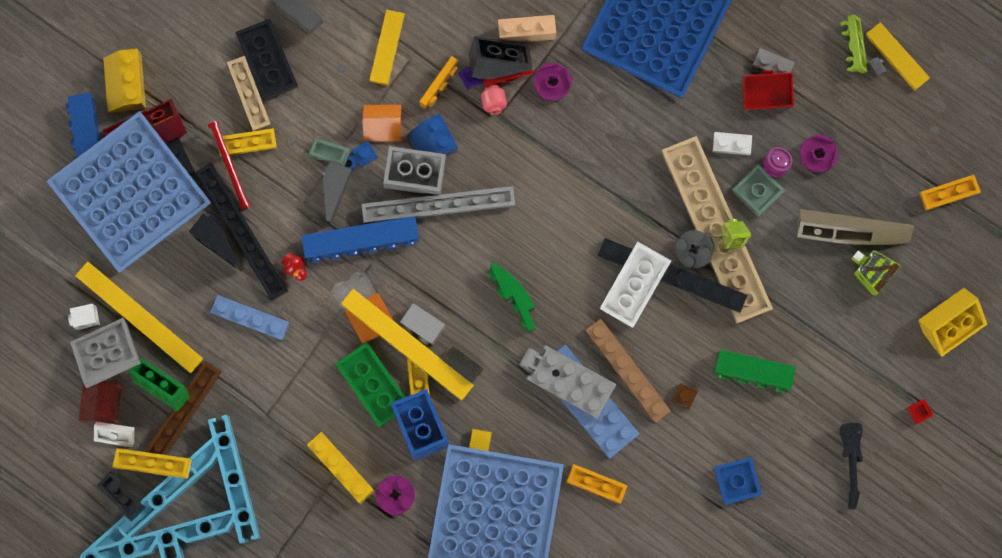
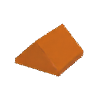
(382, 123)

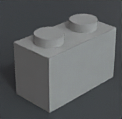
(422, 325)

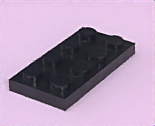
(266, 59)

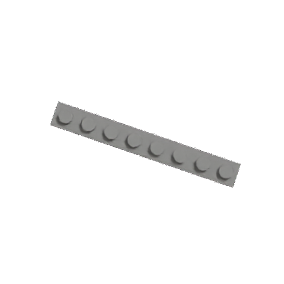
(438, 204)

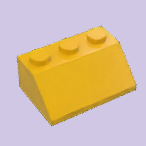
(124, 81)
(953, 321)

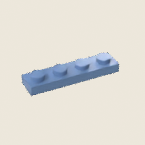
(249, 317)

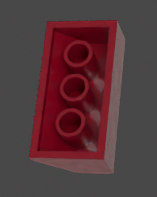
(163, 119)

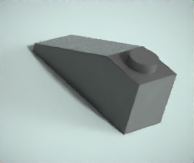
(335, 183)

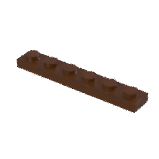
(178, 420)

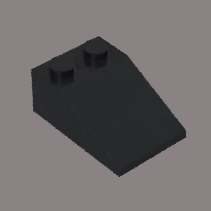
(498, 58)
(209, 234)

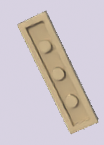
(249, 94)

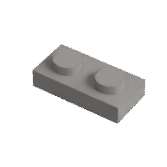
(768, 61)

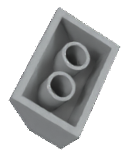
(414, 171)

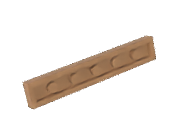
(627, 370)

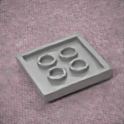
(105, 352)

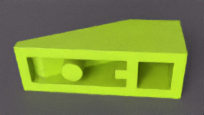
(735, 234)

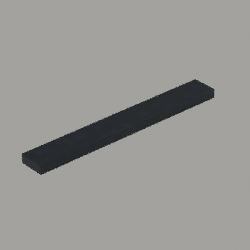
(241, 232)

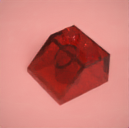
(100, 402)

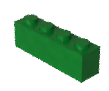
(754, 370)

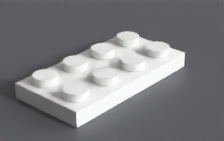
(635, 284)

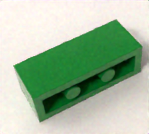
(159, 385)

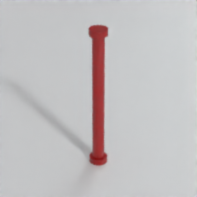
(229, 165)

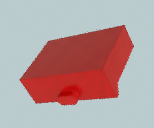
(768, 90)

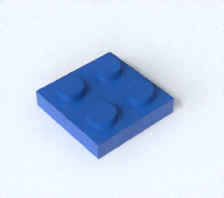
(737, 481)

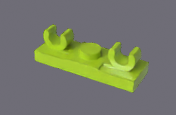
(855, 44)

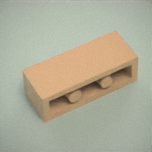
(527, 29)

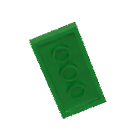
(371, 383)

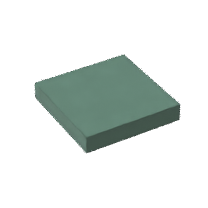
(758, 190)

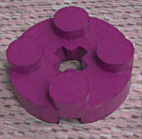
(558, 73)
(821, 164)
(404, 501)

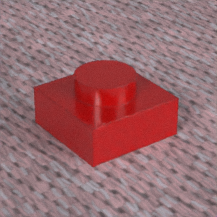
(920, 411)

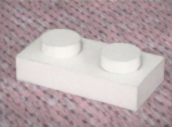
(732, 143)
(114, 434)

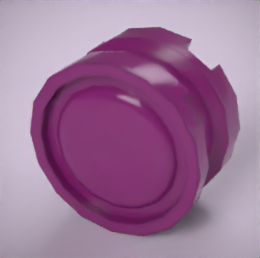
(777, 162)

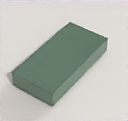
(329, 152)

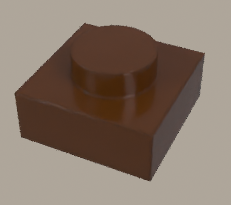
(684, 396)

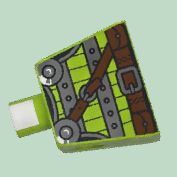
(874, 270)

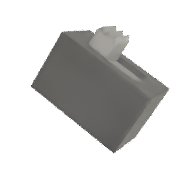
(876, 67)

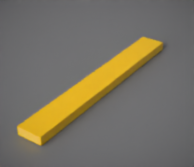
(139, 317)
(407, 344)

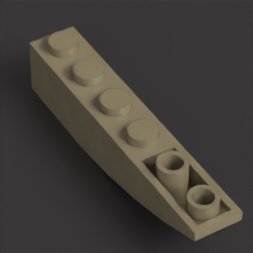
(851, 229)

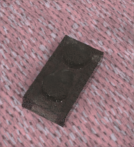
(462, 364)

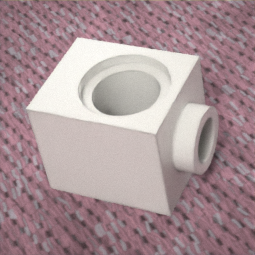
(84, 317)

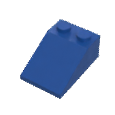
(420, 425)

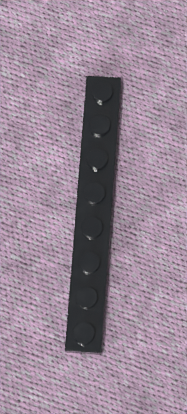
(681, 279)

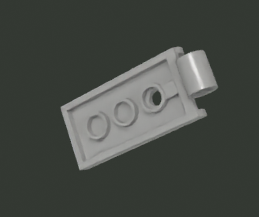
(574, 384)

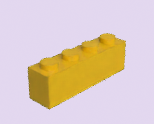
(340, 468)

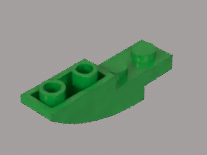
(512, 289)

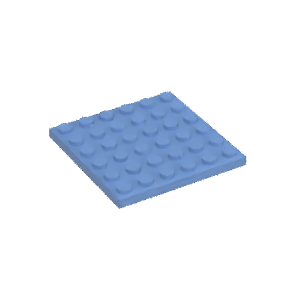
(128, 191)
(495, 506)

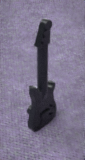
(851, 437)

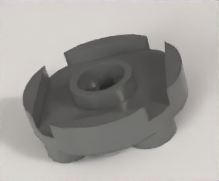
(684, 247)

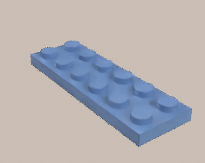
(611, 429)

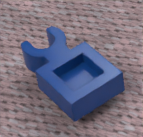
(363, 155)

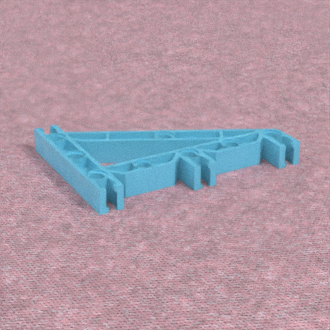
(114, 541)

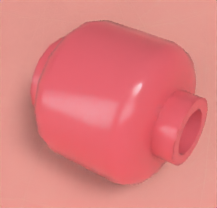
(493, 99)

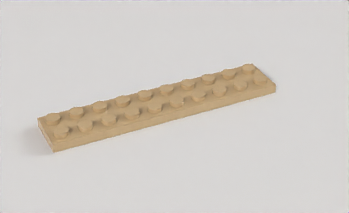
(708, 214)

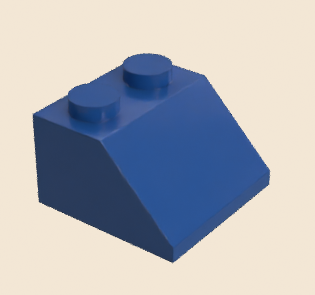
(433, 137)

